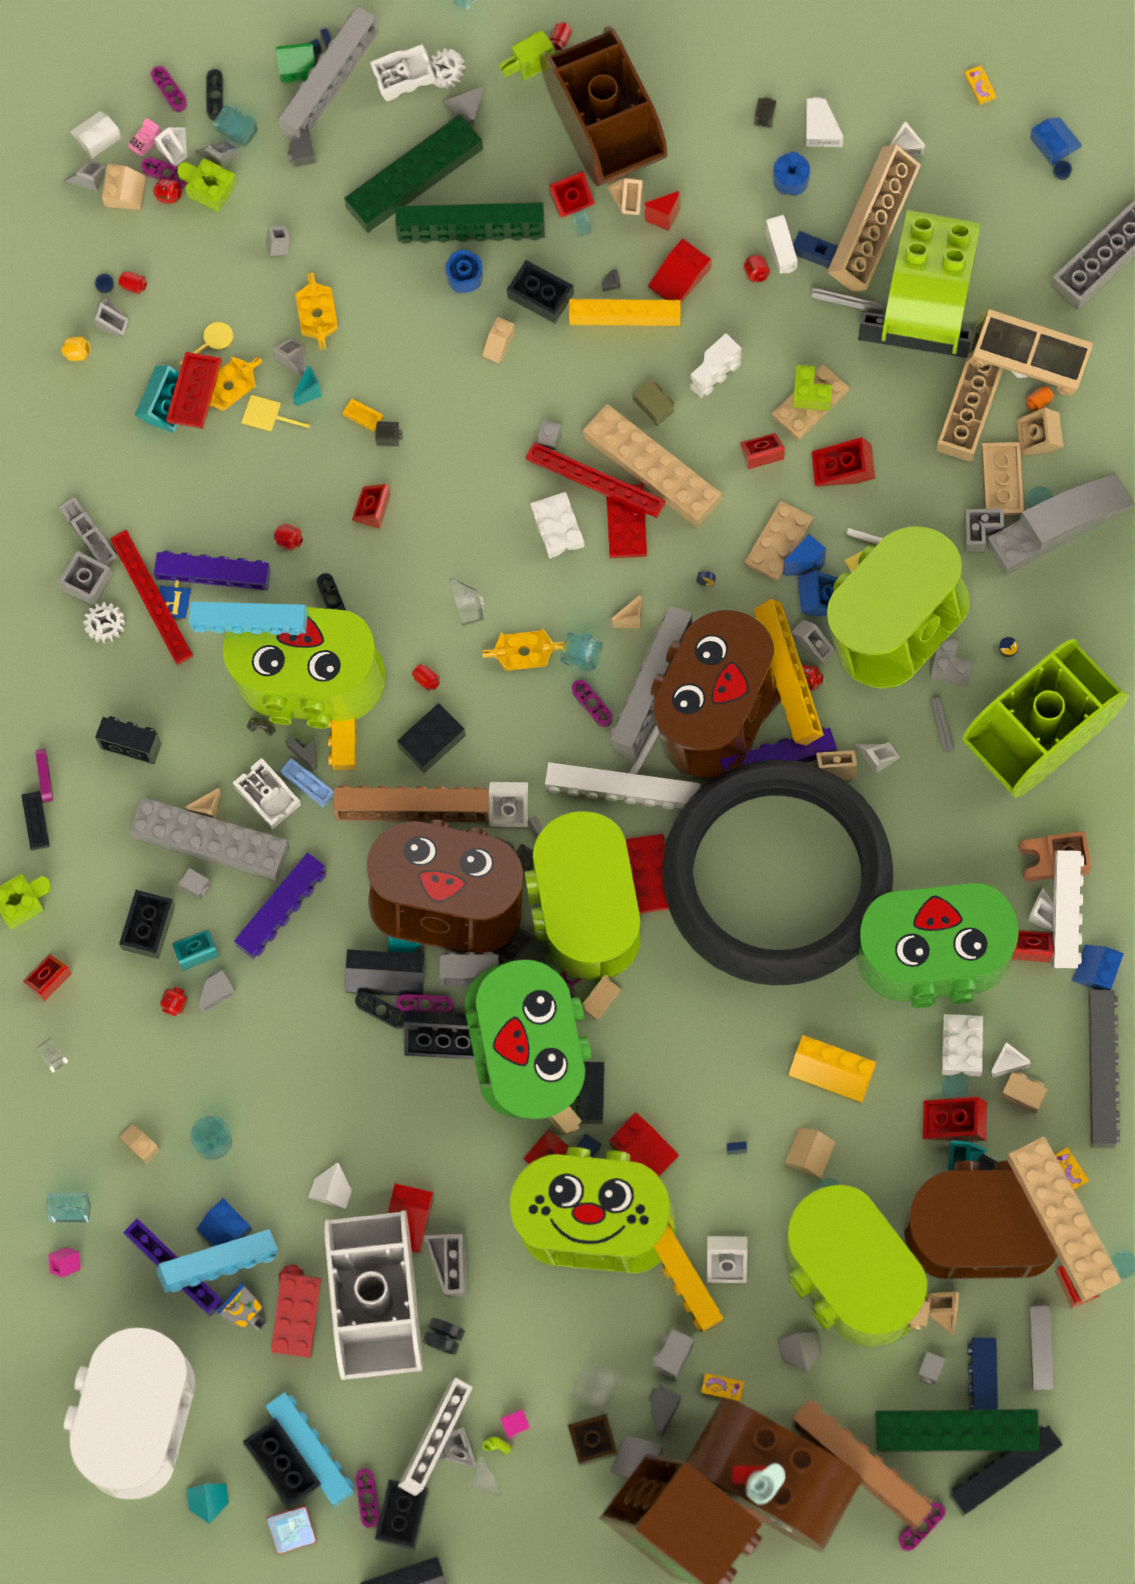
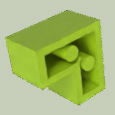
(810, 395)

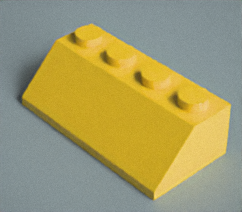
(832, 1068)

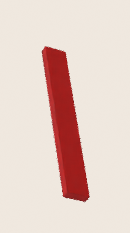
(595, 480)
(151, 597)

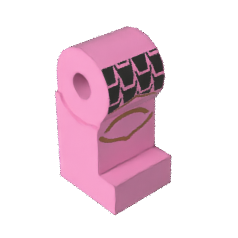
(144, 138)

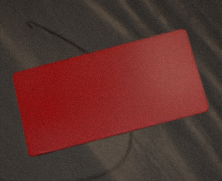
(742, 1473)

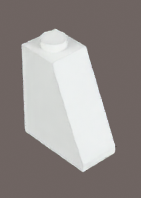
(821, 125)
(781, 244)

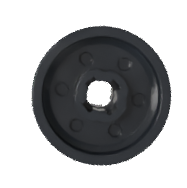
(443, 1336)

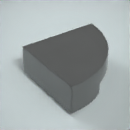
(611, 281)

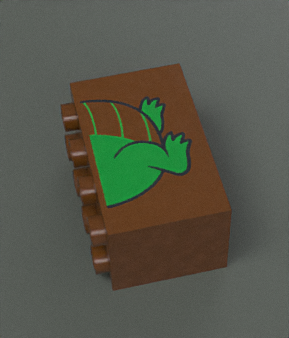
(682, 1521)

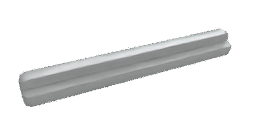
(847, 300)

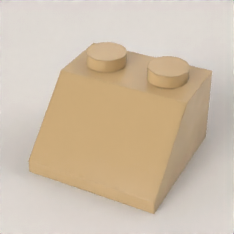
(123, 188)
(1040, 432)

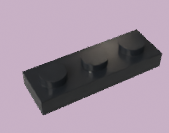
(35, 820)

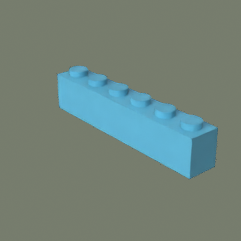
(248, 618)
(217, 1261)
(315, 1454)

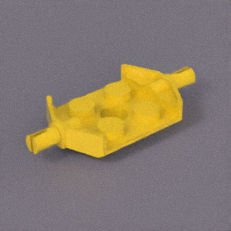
(314, 298)
(238, 373)
(508, 649)

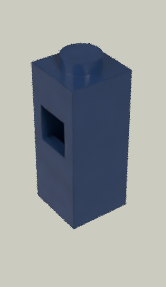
(814, 249)

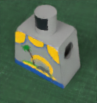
(242, 1310)

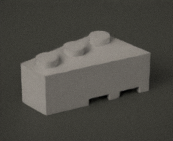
(450, 1262)

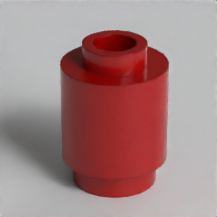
(560, 35)
(132, 282)
(426, 677)

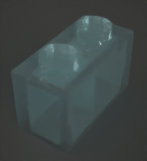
(236, 125)
(68, 1207)

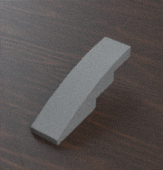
(87, 531)
(1041, 1347)

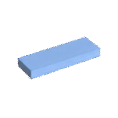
(307, 782)

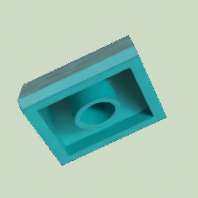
(195, 950)

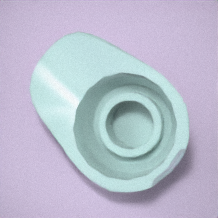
(764, 1484)

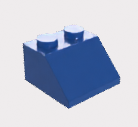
(1054, 139)
(805, 558)
(815, 592)
(1098, 967)
(223, 1224)

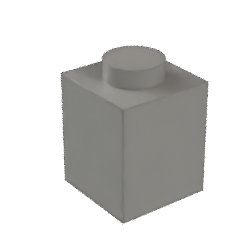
(277, 241)
(549, 434)
(195, 884)
(930, 1368)

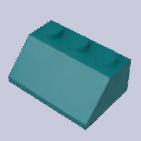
(158, 397)

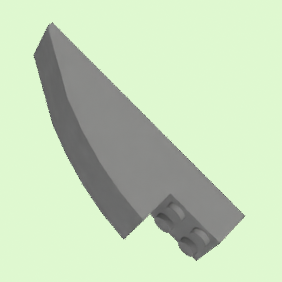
(1058, 522)

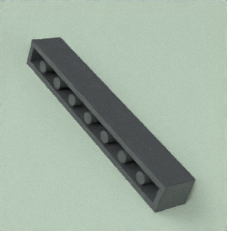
(1103, 1069)

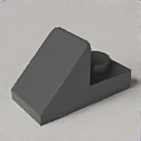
(306, 754)

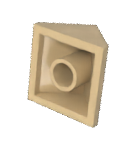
(810, 1151)

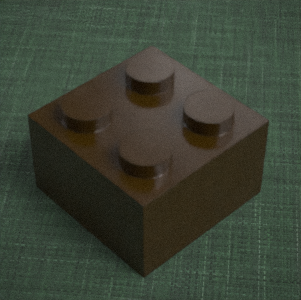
(592, 1440)

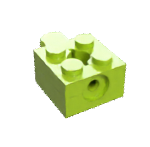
(526, 56)
(202, 186)
(20, 899)

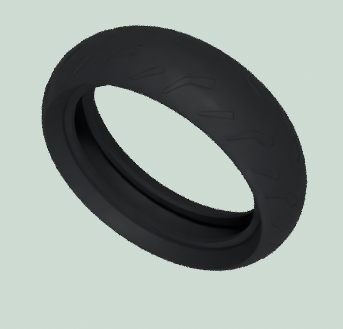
(748, 783)

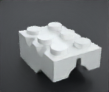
(403, 72)
(718, 361)
(557, 524)
(267, 793)
(962, 1044)

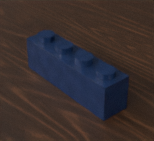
(984, 1373)

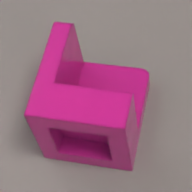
(64, 1262)
(515, 1423)

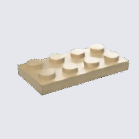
(800, 421)
(1003, 477)
(778, 540)

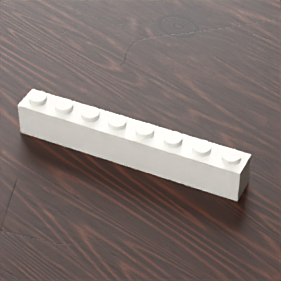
(619, 786)

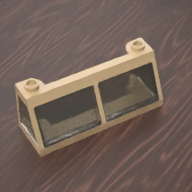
(1029, 350)

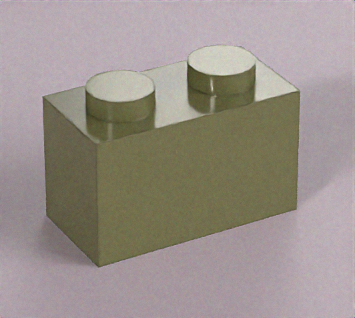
(653, 402)

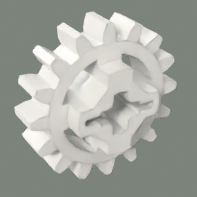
(453, 63)
(101, 615)

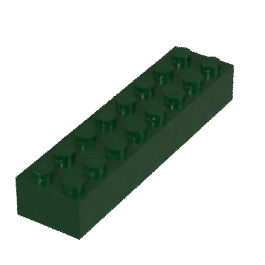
(413, 173)
(470, 222)
(958, 1430)

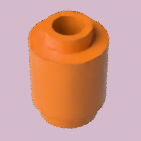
(1039, 398)

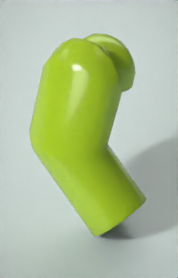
(496, 1442)

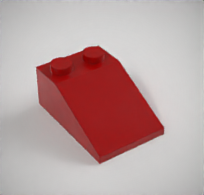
(680, 272)
(843, 463)
(955, 1119)
(643, 1145)
(417, 1206)

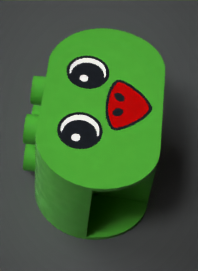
(937, 943)
(526, 1039)

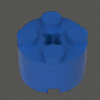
(791, 174)
(464, 281)

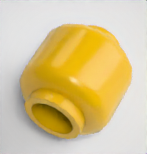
(76, 348)

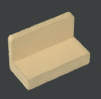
(601, 998)

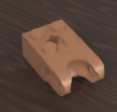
(1044, 851)

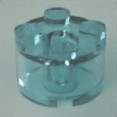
(581, 651)
(219, 1130)

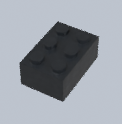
(540, 291)
(431, 738)
(128, 739)
(147, 924)
(401, 1516)

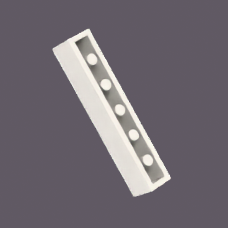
(1066, 909)
(435, 1436)

